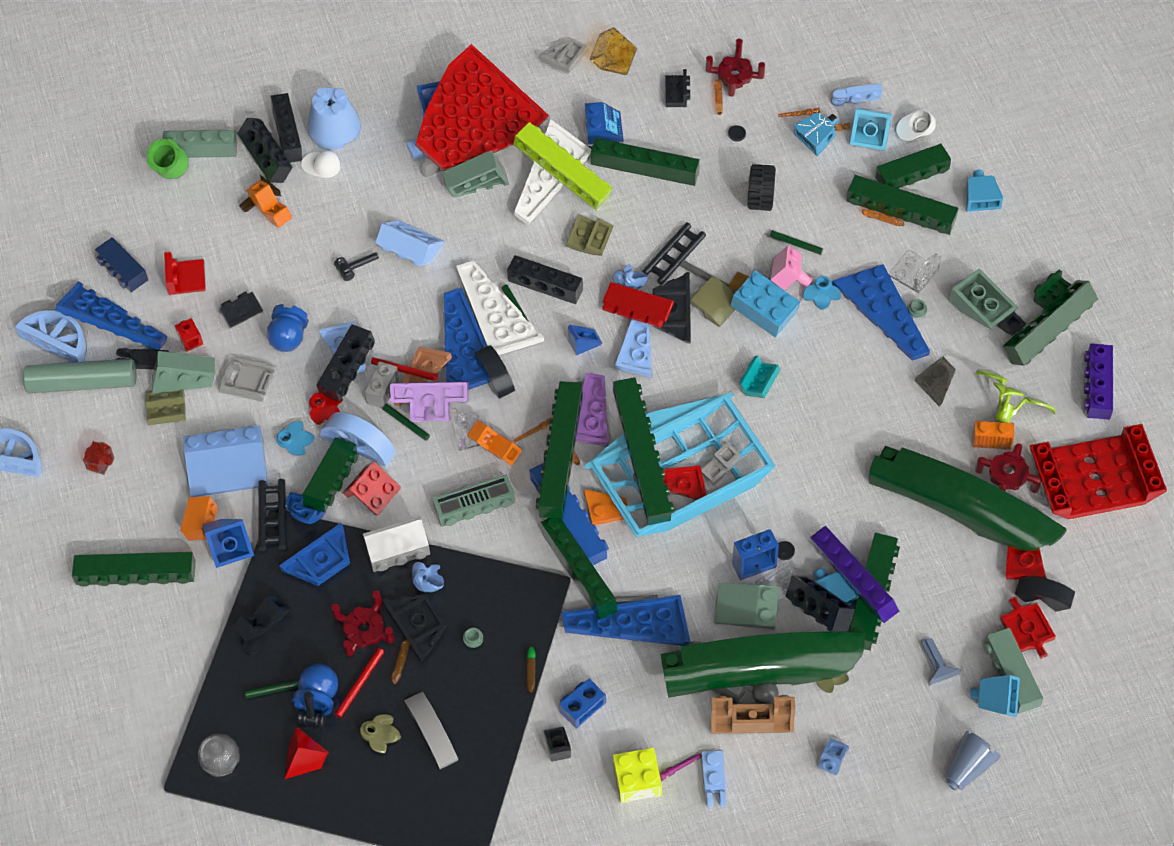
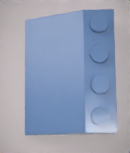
(225, 461)

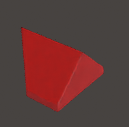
(303, 755)

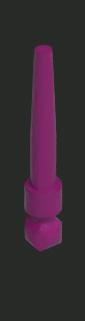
(671, 770)

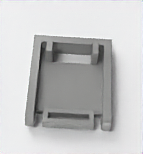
(251, 381)

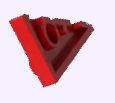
(685, 481)

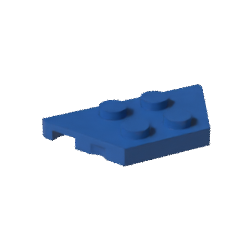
(320, 558)

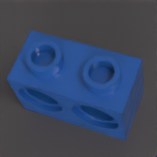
(586, 706)

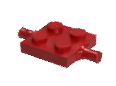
(1028, 627)

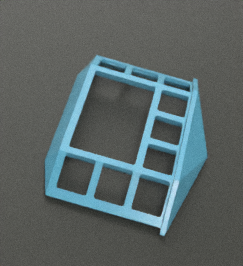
(668, 424)

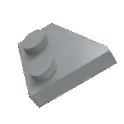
(565, 55)

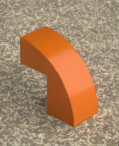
(266, 202)
(494, 443)

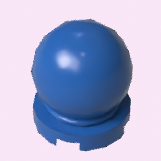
(286, 328)
(323, 685)

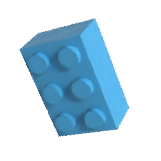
(765, 303)

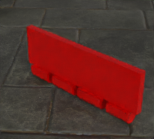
(636, 305)

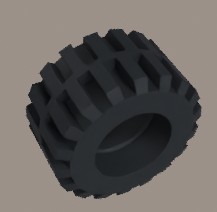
(761, 187)

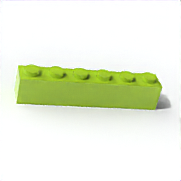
(562, 166)

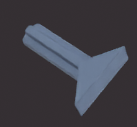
(942, 671)

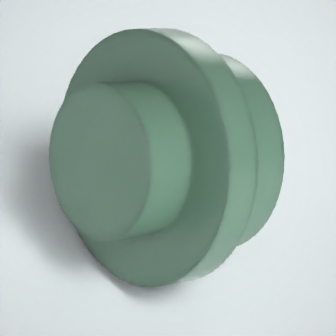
(917, 308)
(473, 637)

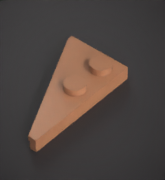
(426, 360)

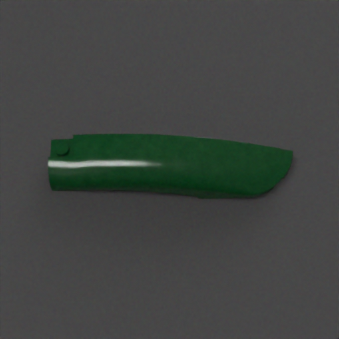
(964, 499)
(761, 660)

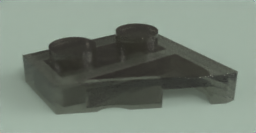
(936, 380)

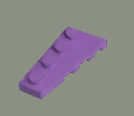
(593, 415)

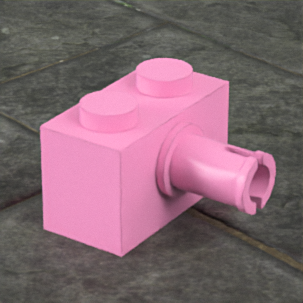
(787, 269)

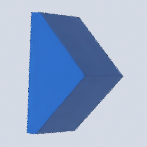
(583, 339)

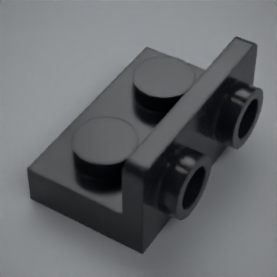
(676, 90)
(241, 309)

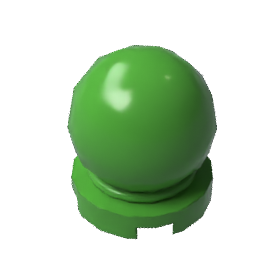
(167, 158)

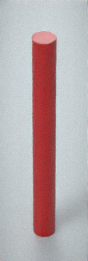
(408, 370)
(359, 682)

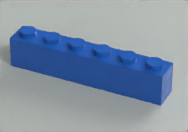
(577, 523)

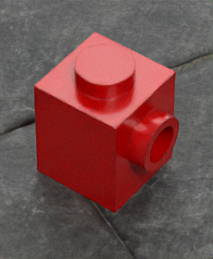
(188, 334)

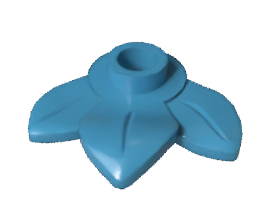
(822, 295)
(297, 438)

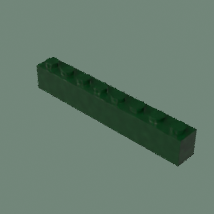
(560, 450)
(642, 451)

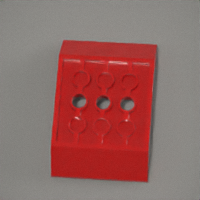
(1122, 462)

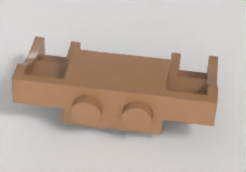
(752, 717)

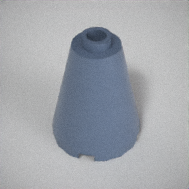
(970, 761)

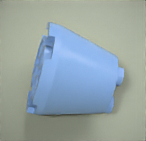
(332, 119)

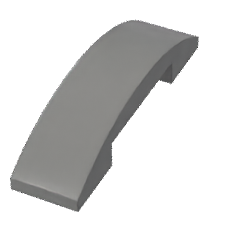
(431, 730)

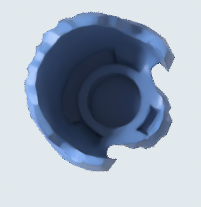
(629, 278)
(426, 579)

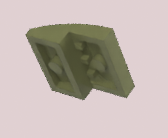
(589, 235)
(714, 301)
(165, 407)

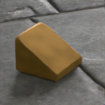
(738, 280)

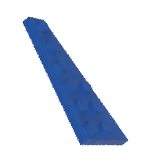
(883, 306)
(108, 316)
(462, 340)
(647, 620)

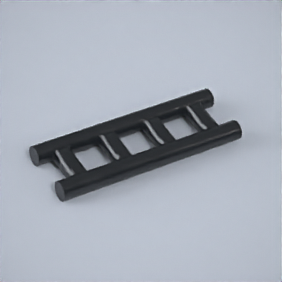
(673, 243)
(263, 507)

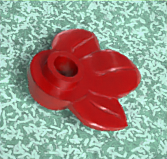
(322, 411)

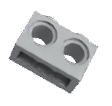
(379, 386)

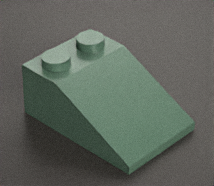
(982, 300)
(747, 605)

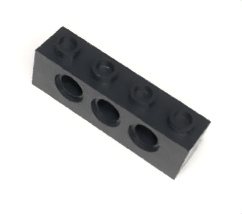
(286, 127)
(264, 150)
(545, 279)
(346, 353)
(819, 603)

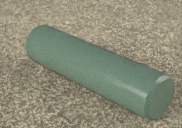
(79, 376)

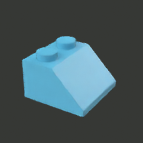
(870, 128)

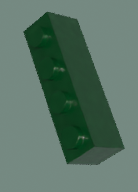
(914, 167)
(330, 475)

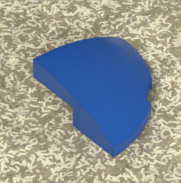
(300, 512)

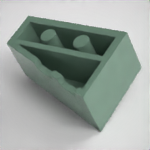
(475, 174)
(182, 371)

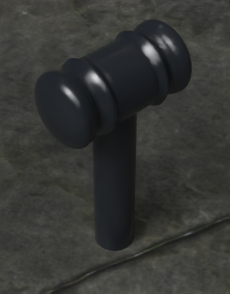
(346, 269)
(309, 716)

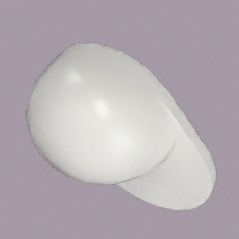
(915, 125)
(321, 164)

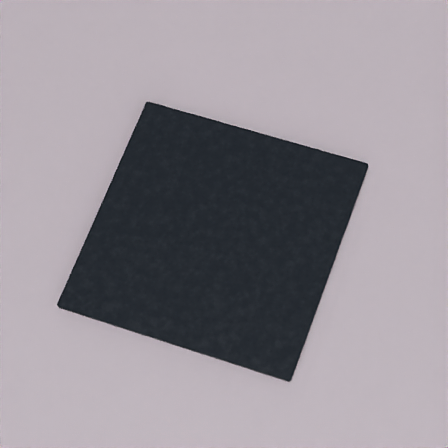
(361, 792)

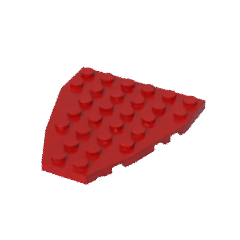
(474, 112)

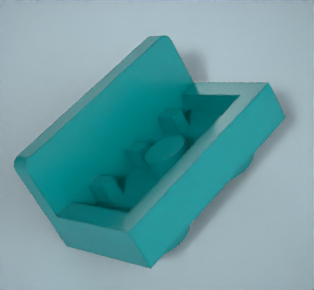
(758, 378)

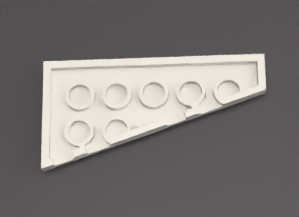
(540, 184)
(495, 314)

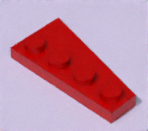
(1024, 564)

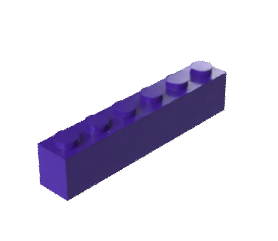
(855, 574)

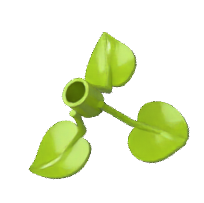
(1005, 409)

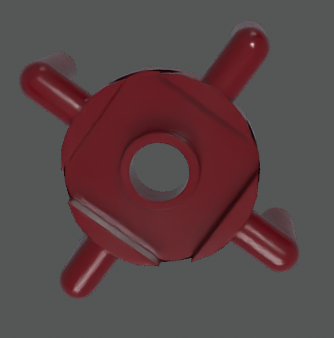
(735, 64)
(1005, 480)
(362, 616)

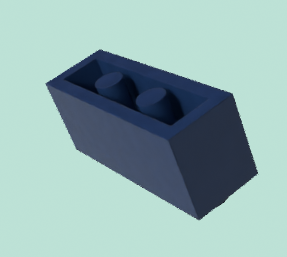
(121, 265)

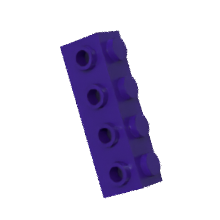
(1099, 381)

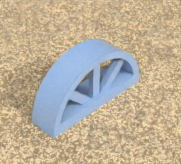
(27, 330)
(369, 440)
(19, 464)

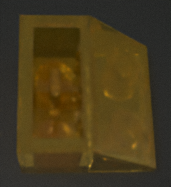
(613, 52)

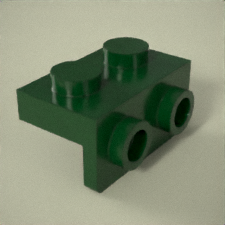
(1050, 289)

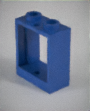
(747, 556)

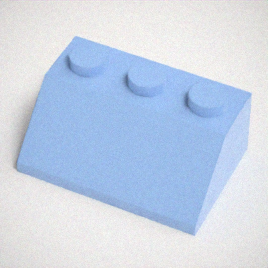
(408, 242)

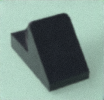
(558, 744)

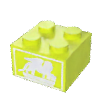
(637, 775)

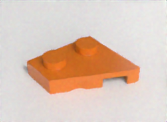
(602, 508)

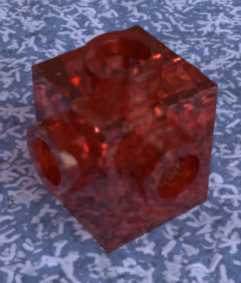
(98, 457)

